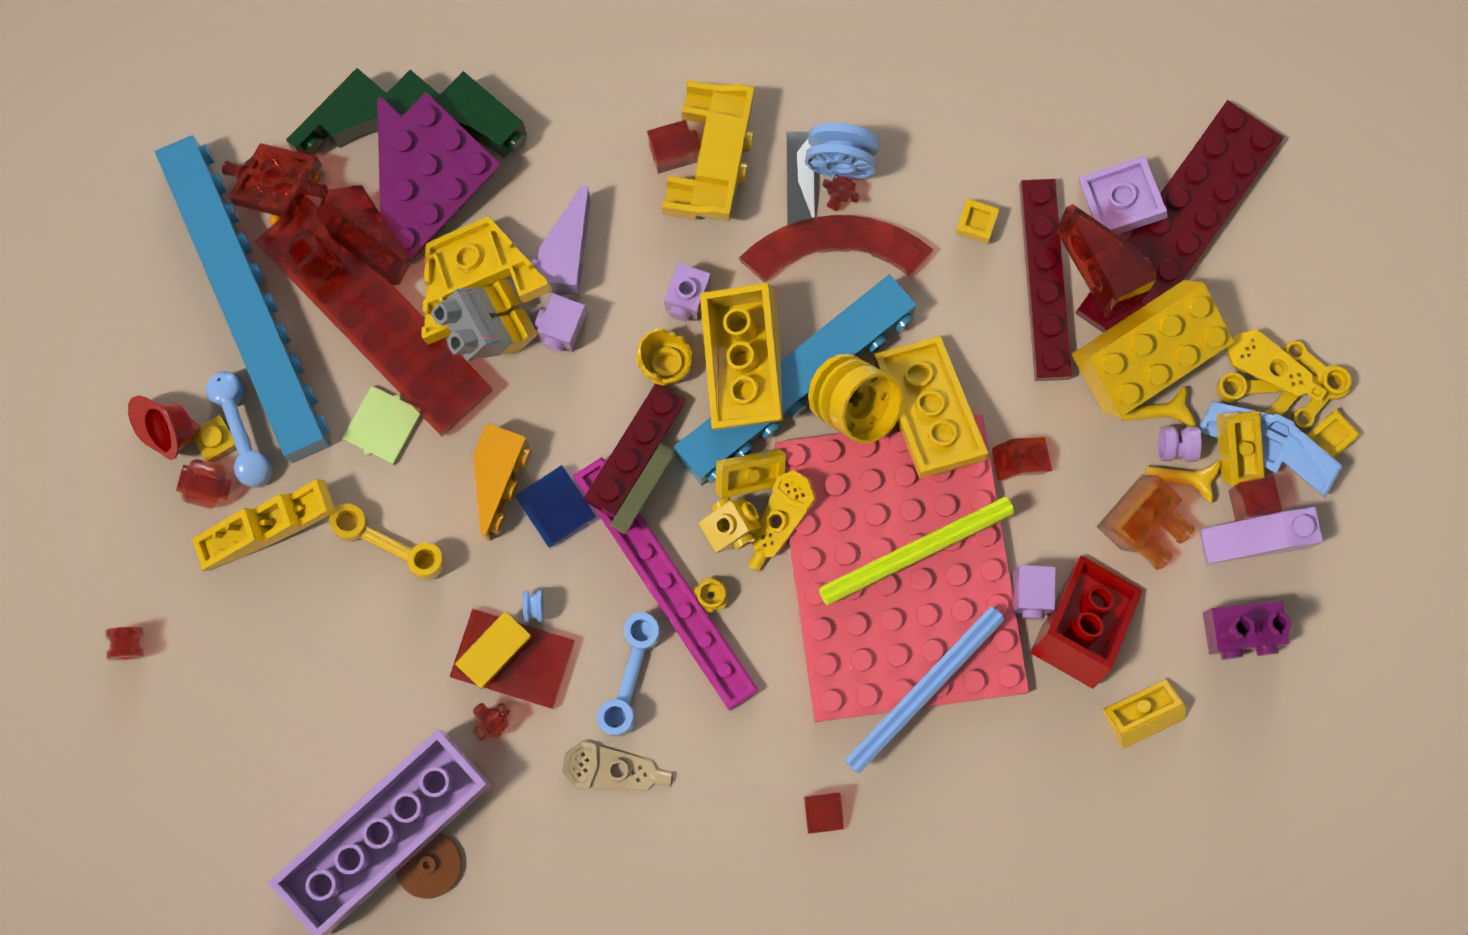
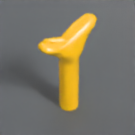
(1174, 409)
(1199, 479)

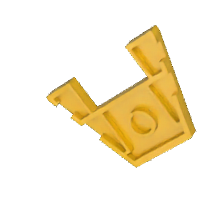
(474, 258)

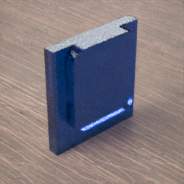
(555, 507)

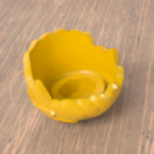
(663, 357)

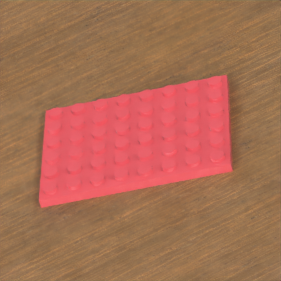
(889, 635)

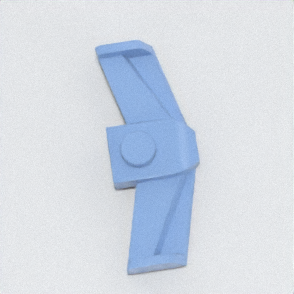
(1284, 444)

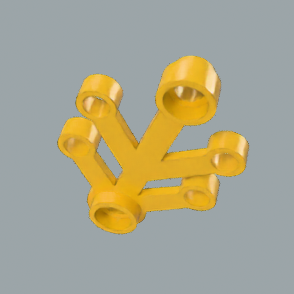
(1320, 377)

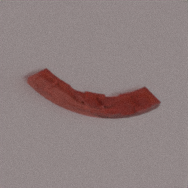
(835, 234)

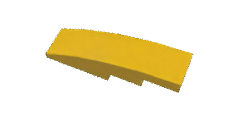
(264, 525)

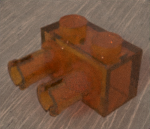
(1138, 516)

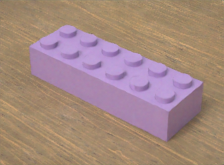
(379, 834)

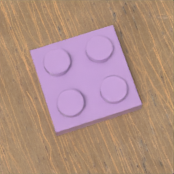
(1124, 196)

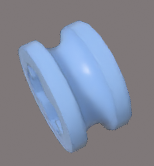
(533, 606)

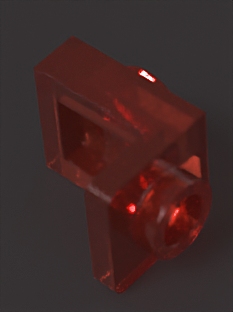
(1021, 458)

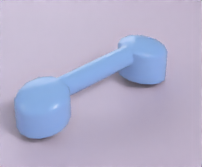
(250, 466)
(642, 634)

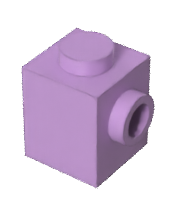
(684, 292)
(560, 323)
(1034, 591)

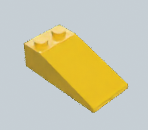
(742, 355)

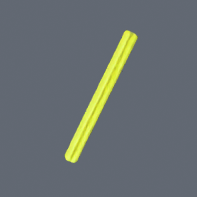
(916, 551)

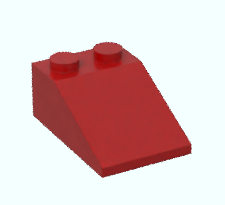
(1087, 623)

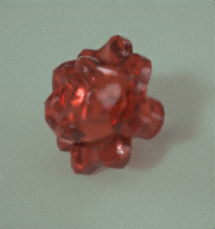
(840, 191)
(490, 721)

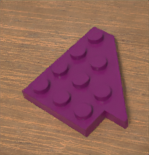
(426, 170)

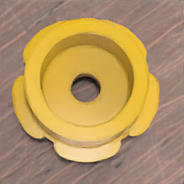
(718, 588)

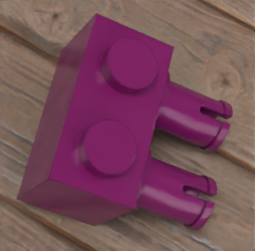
(1247, 628)

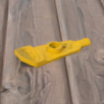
(1263, 357)
(791, 511)

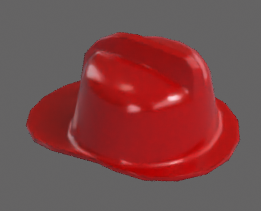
(162, 425)

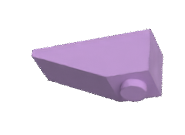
(564, 247)
(1262, 536)

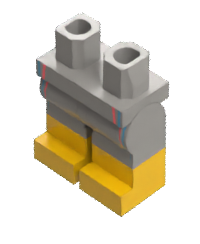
(485, 321)

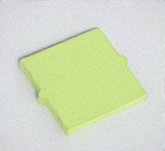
(382, 425)

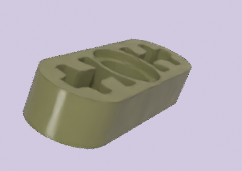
(642, 488)

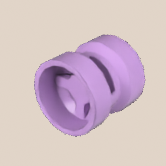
(1179, 443)

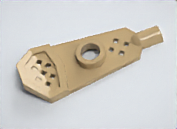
(600, 765)

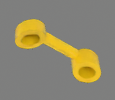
(351, 525)

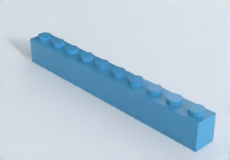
(243, 300)

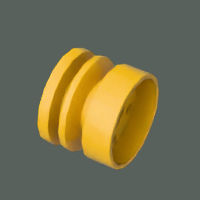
(855, 398)

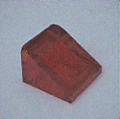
(823, 813)

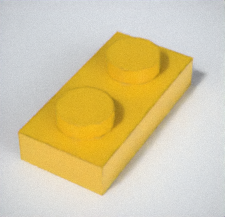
(749, 473)

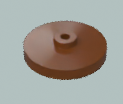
(432, 869)

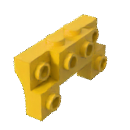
(719, 164)

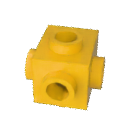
(730, 524)

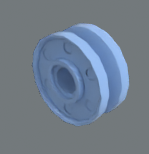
(842, 150)

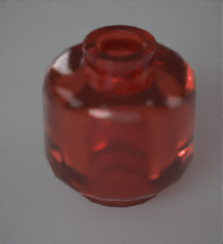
(203, 483)

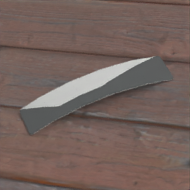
(799, 179)

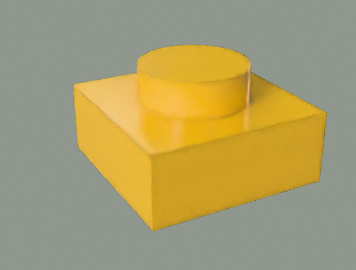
(977, 221)
(215, 439)

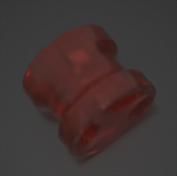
(124, 643)

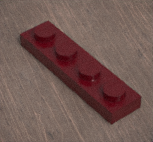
(634, 450)

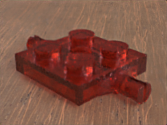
(274, 180)

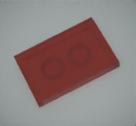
(534, 670)

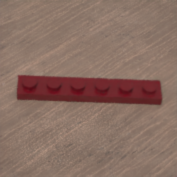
(1045, 280)

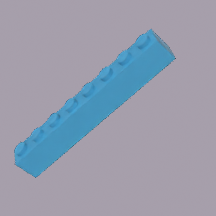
(853, 331)

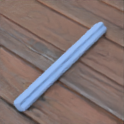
(924, 690)

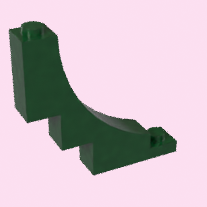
(352, 112)

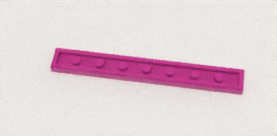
(677, 602)

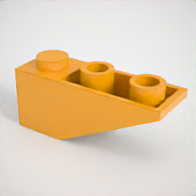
(496, 466)

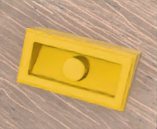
(1240, 446)
(1145, 713)

